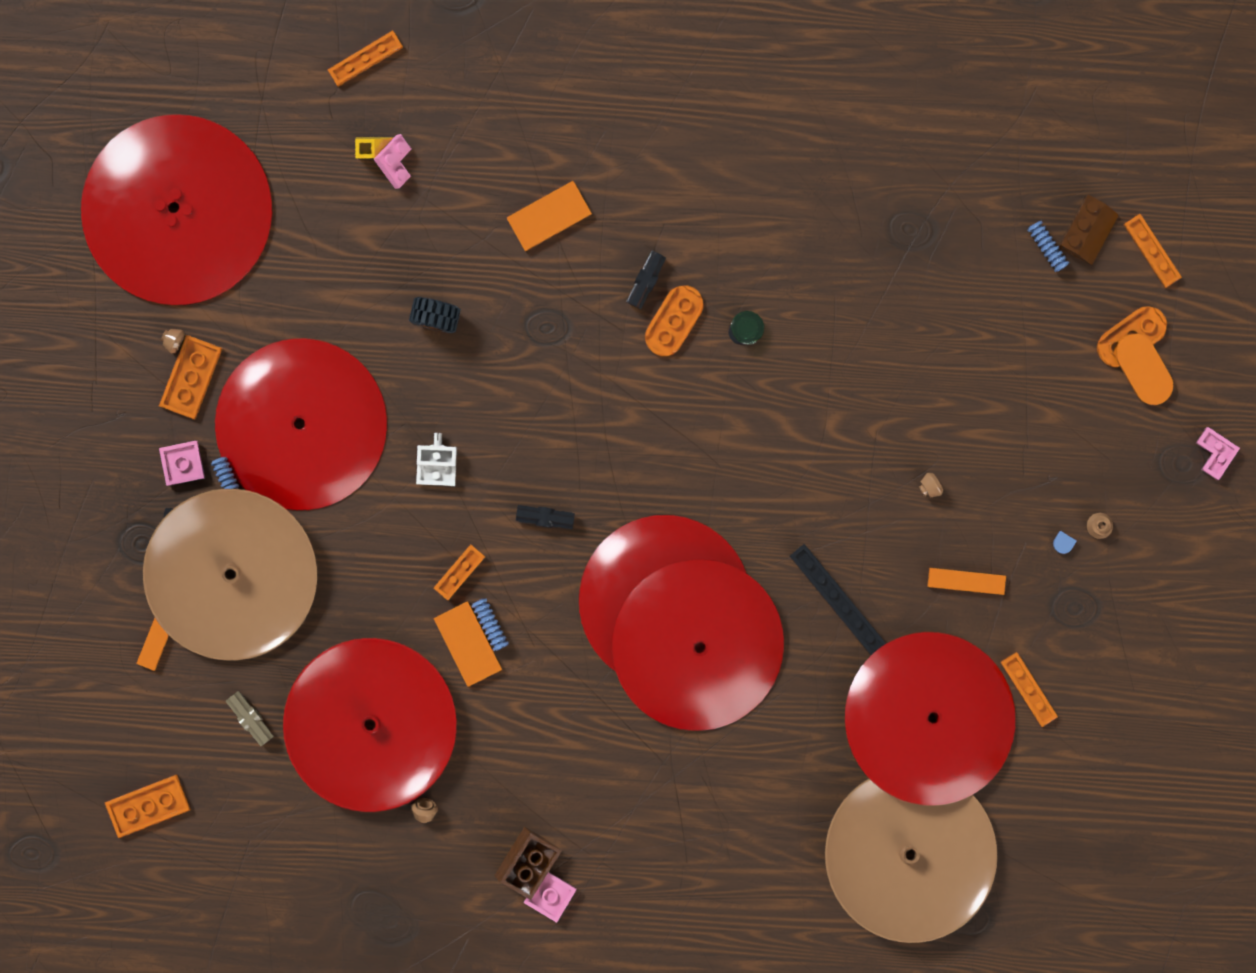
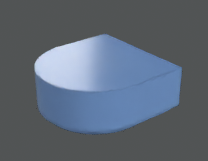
(1063, 543)

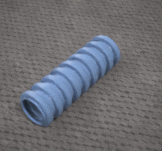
(1048, 246)
(224, 473)
(490, 624)

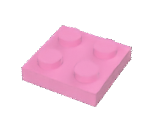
(182, 463)
(551, 897)

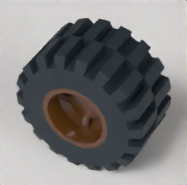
(434, 315)

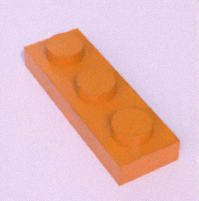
(459, 572)

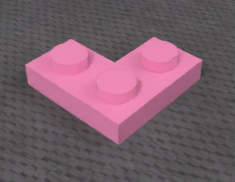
(390, 159)
(1221, 452)

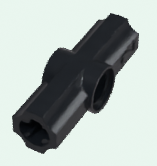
(646, 279)
(545, 517)

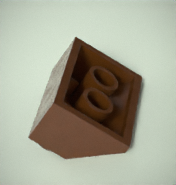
(1088, 230)
(527, 863)

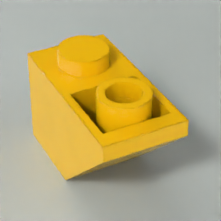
(370, 146)

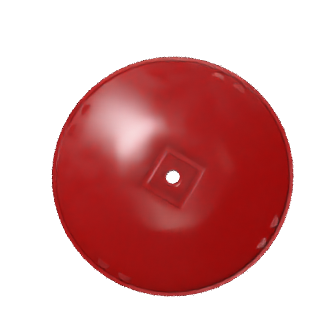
(219, 219)

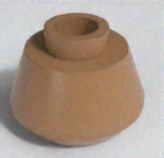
(173, 340)
(930, 486)
(1097, 520)
(424, 809)

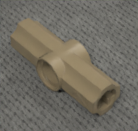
(249, 718)

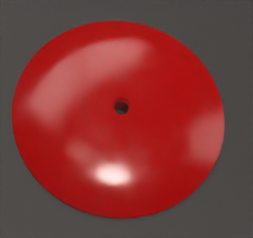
(340, 433)
(633, 555)
(689, 606)
(891, 725)
(329, 731)

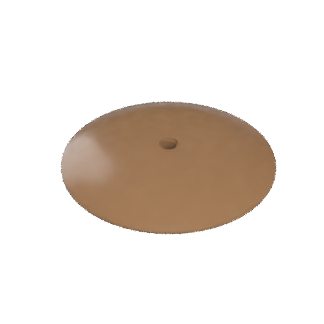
(223, 614)
(916, 896)

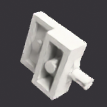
(436, 463)

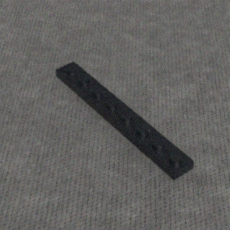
(837, 599)

